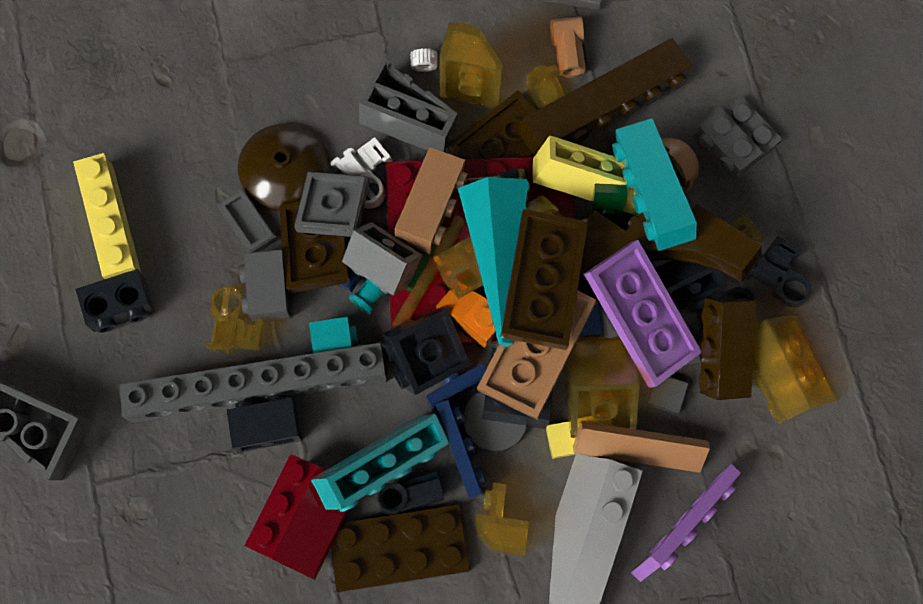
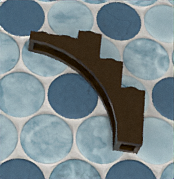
(716, 244)

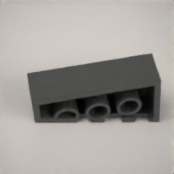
(40, 430)

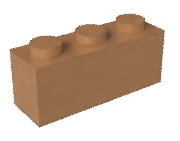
(431, 201)

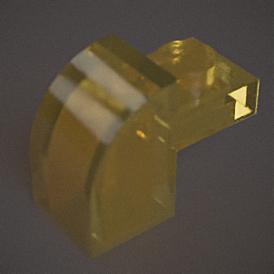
(498, 533)

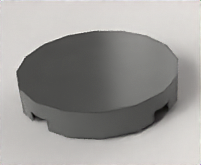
(489, 434)

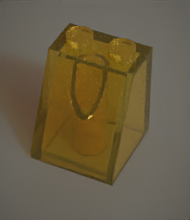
(601, 384)

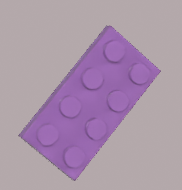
(643, 313)

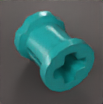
(367, 296)

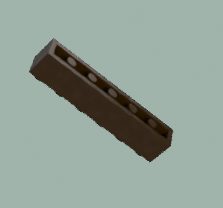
(608, 97)

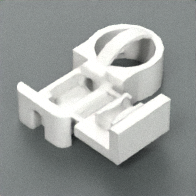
(363, 165)

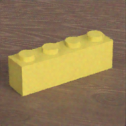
(577, 169)
(106, 216)

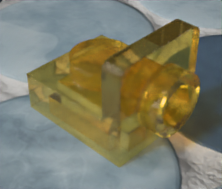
(543, 85)

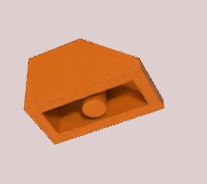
(471, 315)

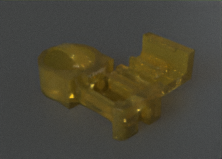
(235, 330)

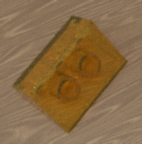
(469, 67)
(788, 369)

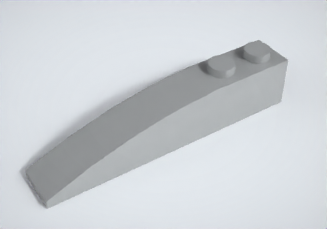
(590, 528)

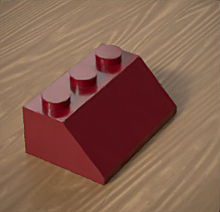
(294, 522)

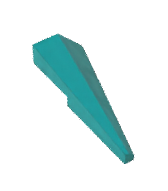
(493, 220)

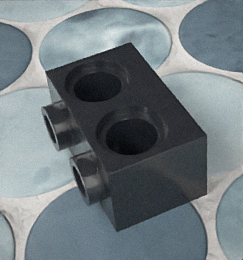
(114, 293)

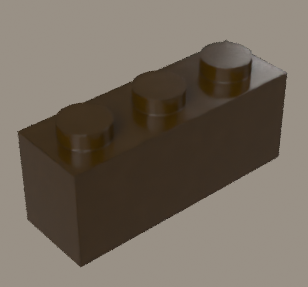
(727, 347)

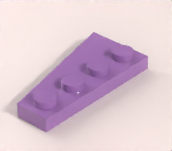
(683, 530)

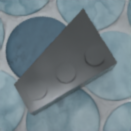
(405, 110)

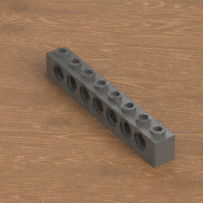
(252, 382)

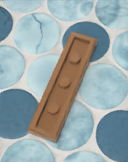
(640, 446)

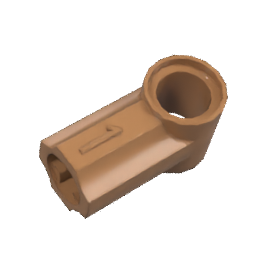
(568, 37)

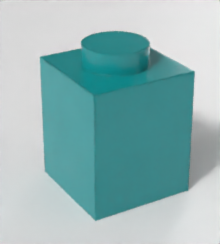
(332, 334)

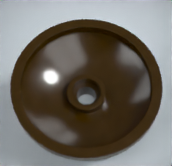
(274, 182)

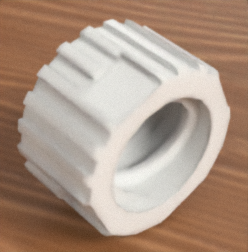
(423, 60)

